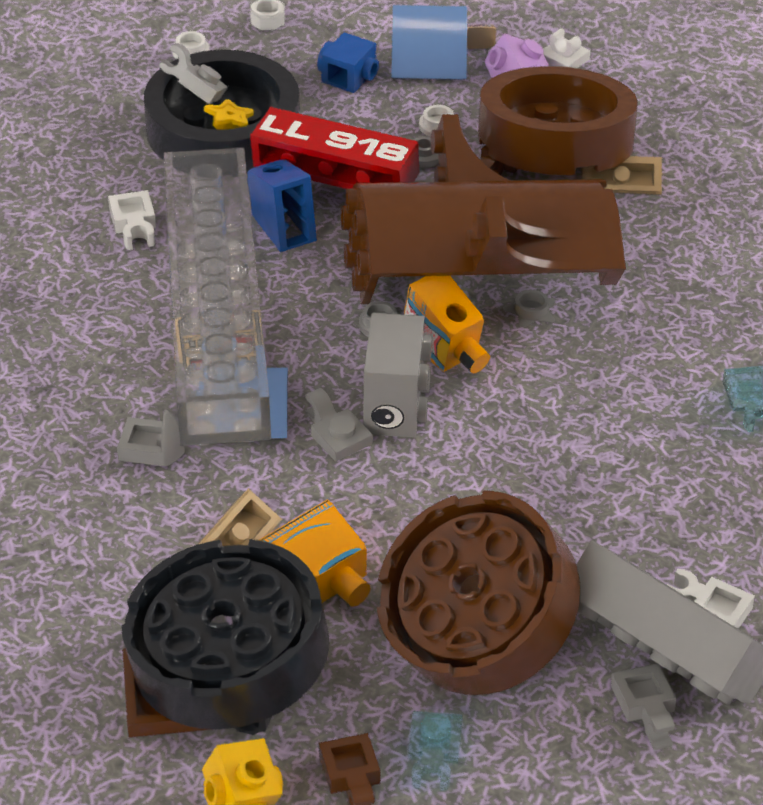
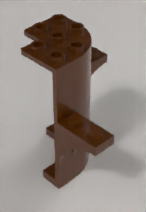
(479, 223)

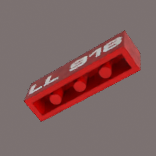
(334, 151)

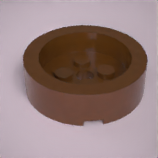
(557, 119)
(485, 637)

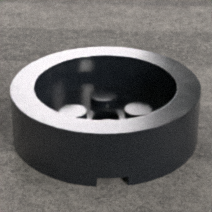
(177, 116)
(220, 671)

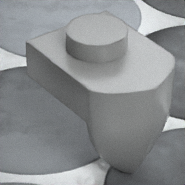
(151, 441)

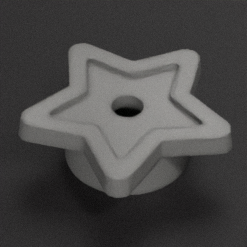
(534, 299)

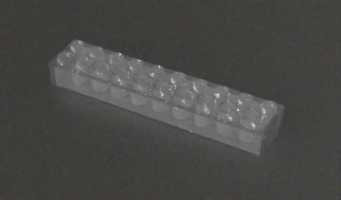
(215, 300)

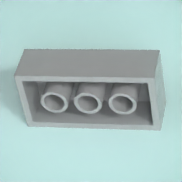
(669, 626)

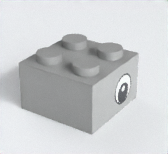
(396, 375)

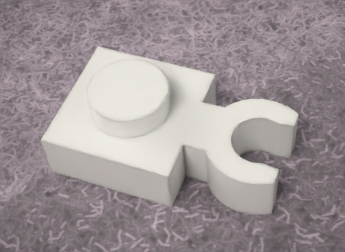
(133, 216)
(716, 596)

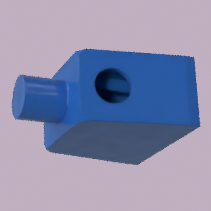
(281, 189)

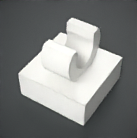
(565, 52)

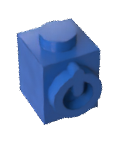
(348, 62)

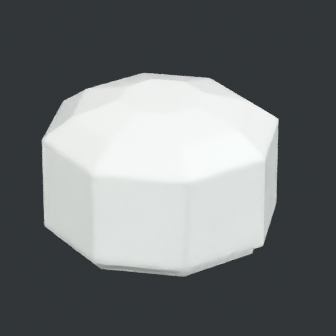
(267, 14)

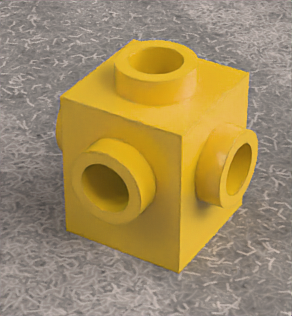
(242, 775)

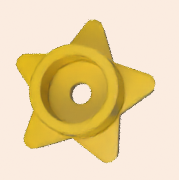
(229, 115)

